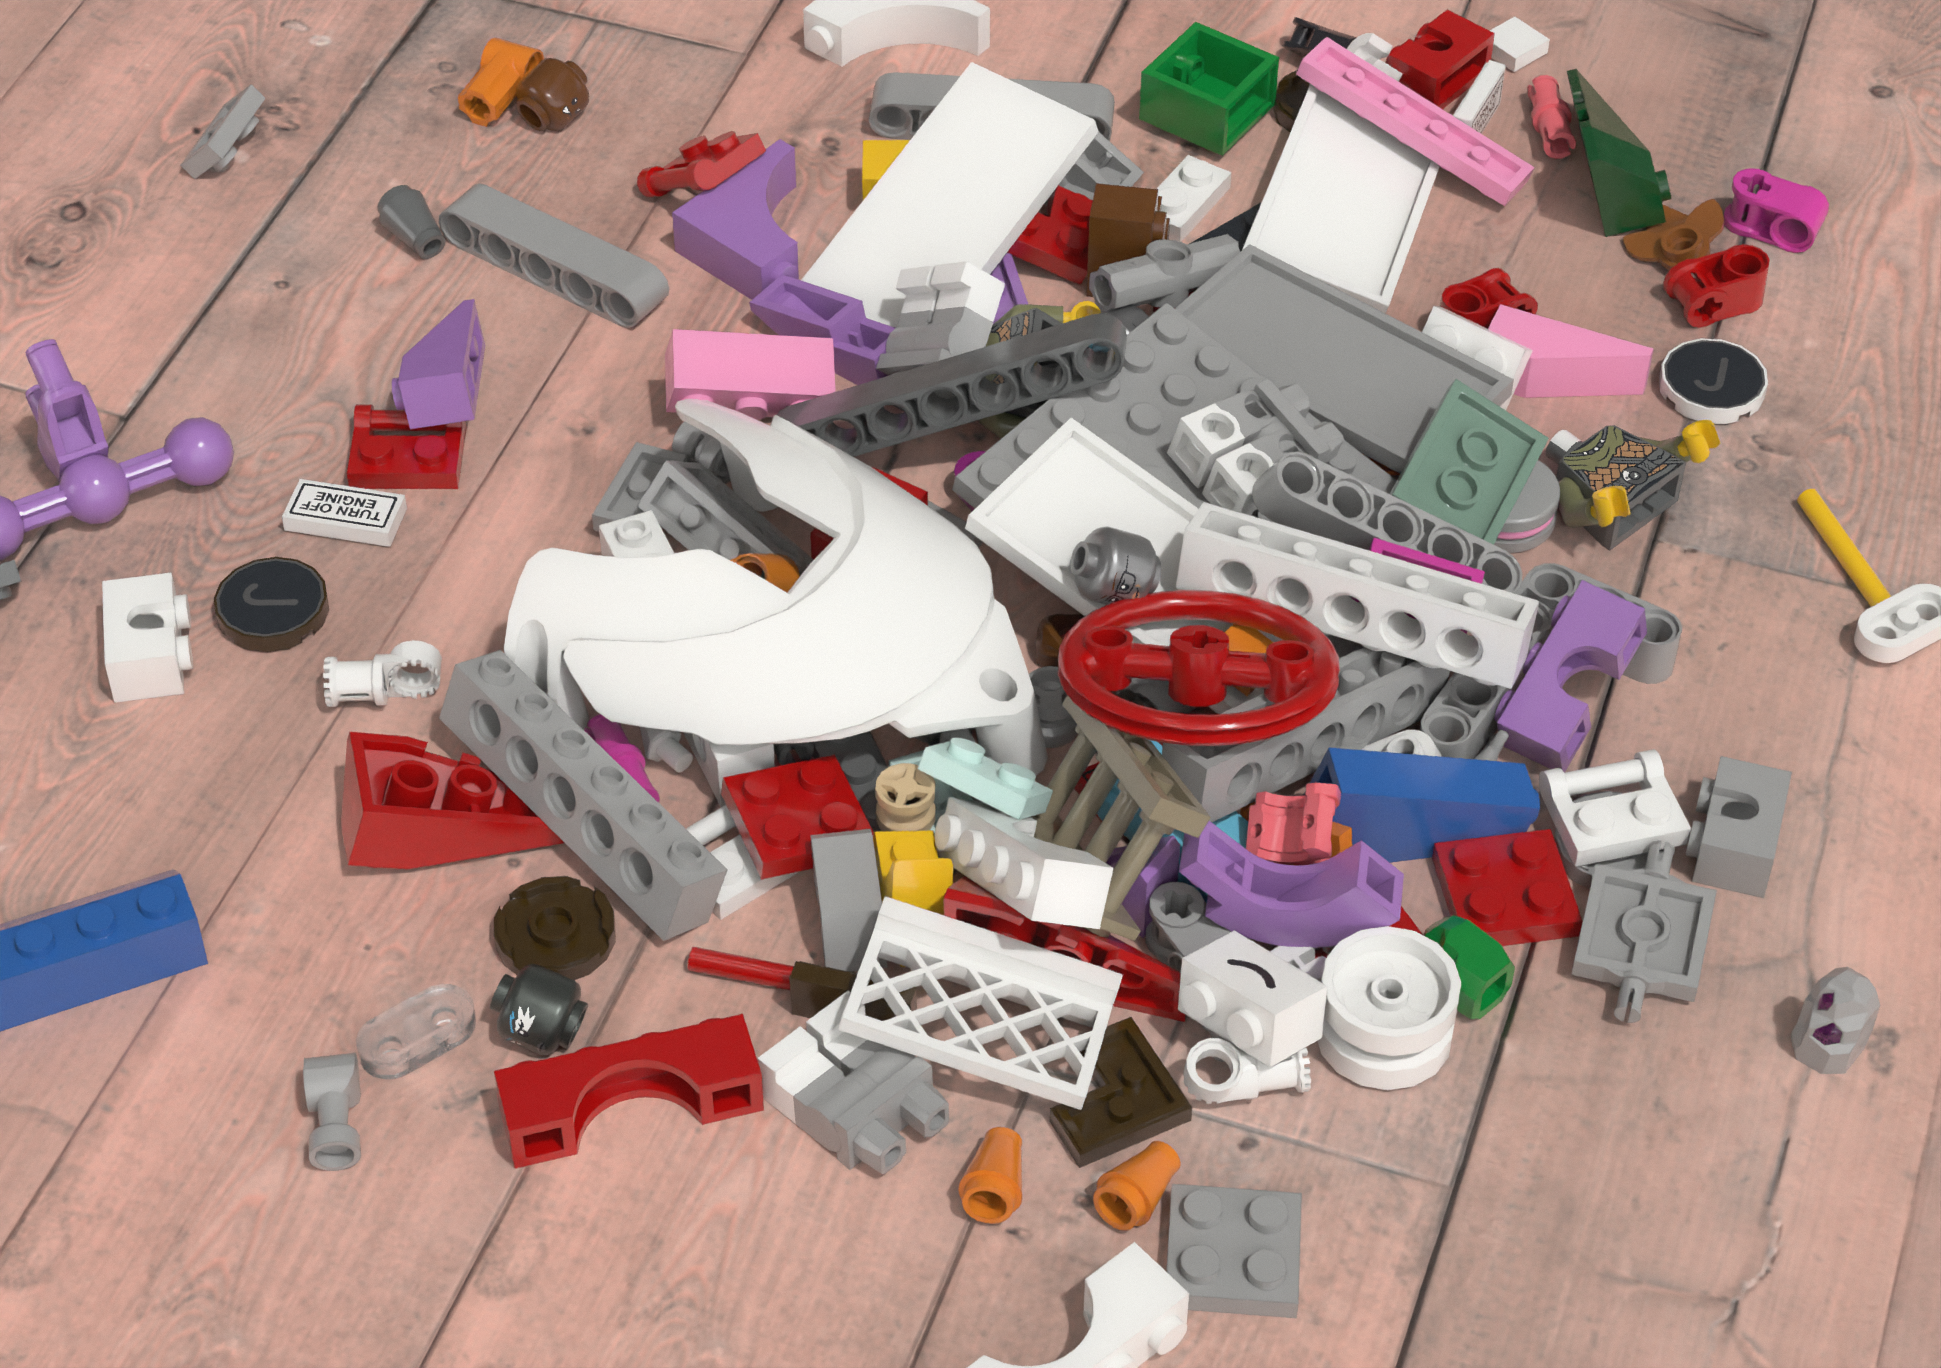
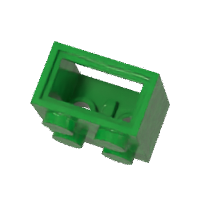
(1208, 88)

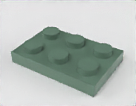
(1470, 463)

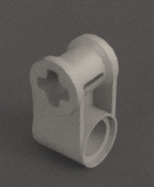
(1179, 923)

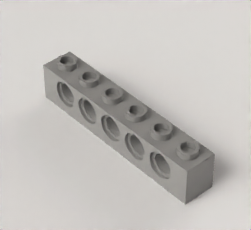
(1373, 700)
(583, 795)

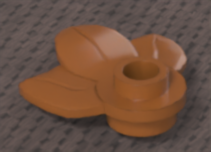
(1679, 237)

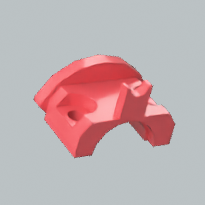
(1293, 826)

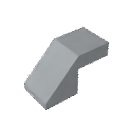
(846, 895)

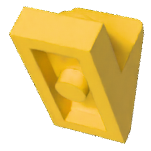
(911, 868)

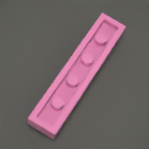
(1415, 121)

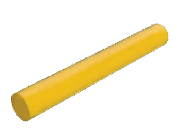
(1842, 547)

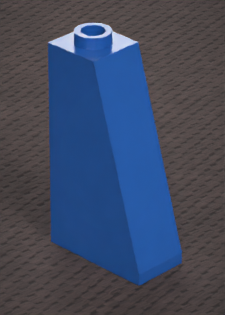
(1412, 800)

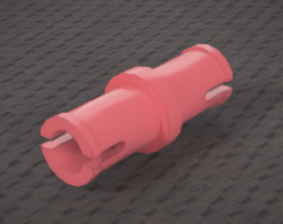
(1551, 117)

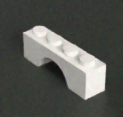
(1022, 871)
(1129, 1312)

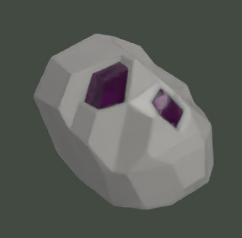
(1835, 1021)

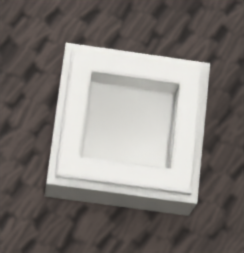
(1517, 44)

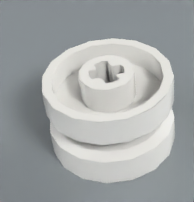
(1388, 1007)

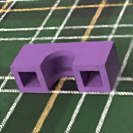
(1588, 634)

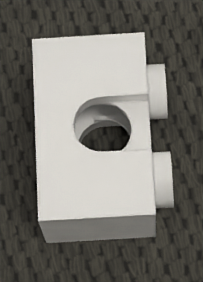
(144, 637)

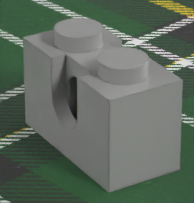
(1741, 826)

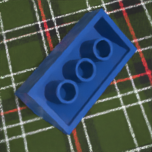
(97, 948)

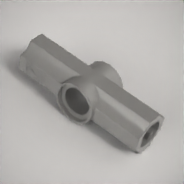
(1163, 274)

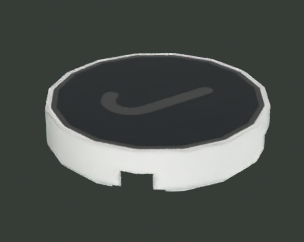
(1713, 380)

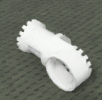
(383, 675)
(1247, 1073)

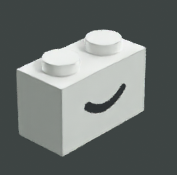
(1252, 998)

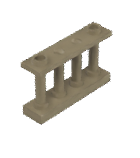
(1144, 783)

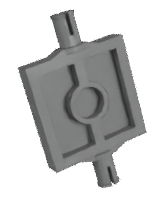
(1644, 932)

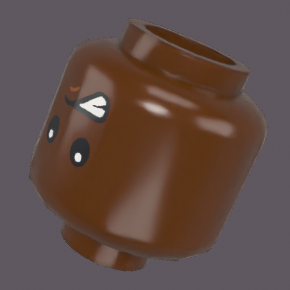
(552, 94)

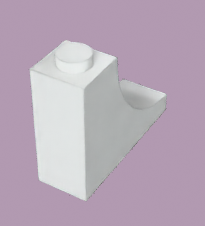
(854, 27)

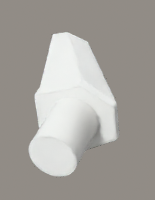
(665, 746)

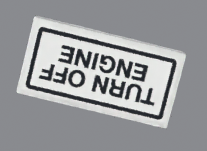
(1482, 97)
(344, 512)

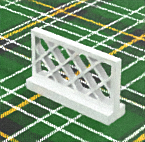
(992, 969)

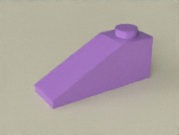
(443, 371)

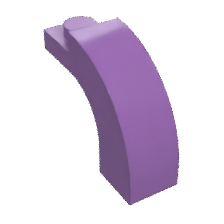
(1292, 903)

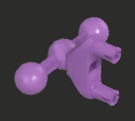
(77, 454)

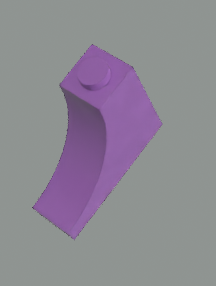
(732, 225)

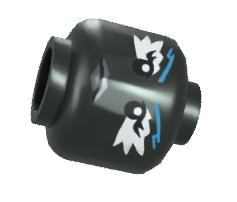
(539, 1009)

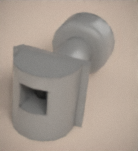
(332, 1089)

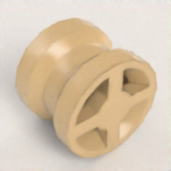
(904, 785)

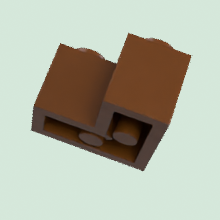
(1123, 224)

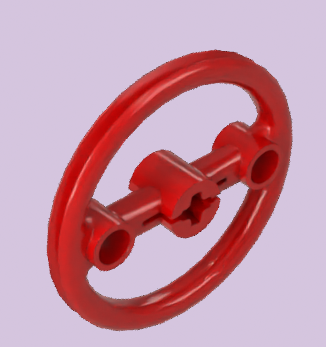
(1294, 672)

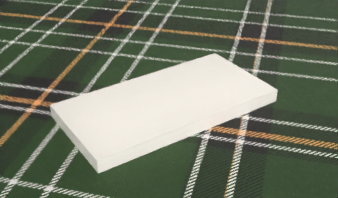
(955, 190)
(1344, 201)
(1068, 492)

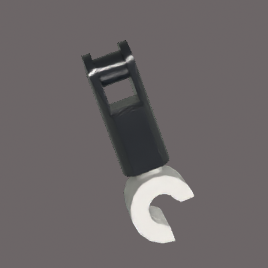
(1366, 46)

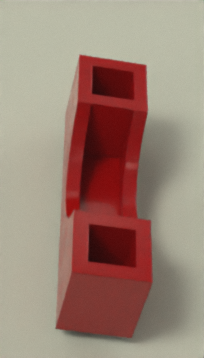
(698, 1066)

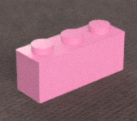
(747, 370)

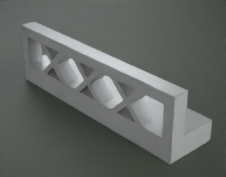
(712, 517)

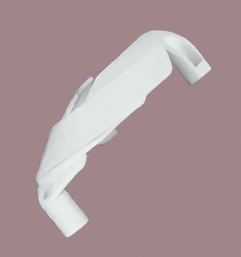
(872, 634)

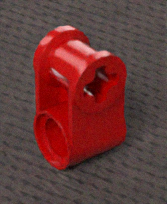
(1723, 284)
(1482, 295)

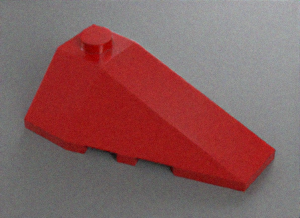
(428, 809)
(1145, 984)

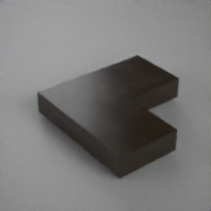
(1132, 1100)

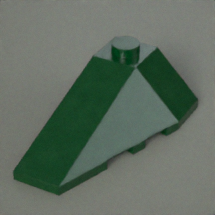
(1619, 164)

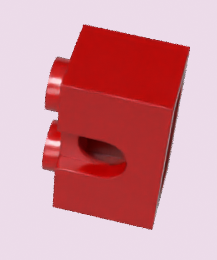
(1442, 50)

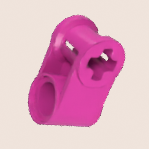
(1779, 212)

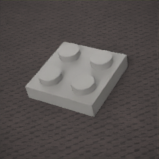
(1236, 1249)

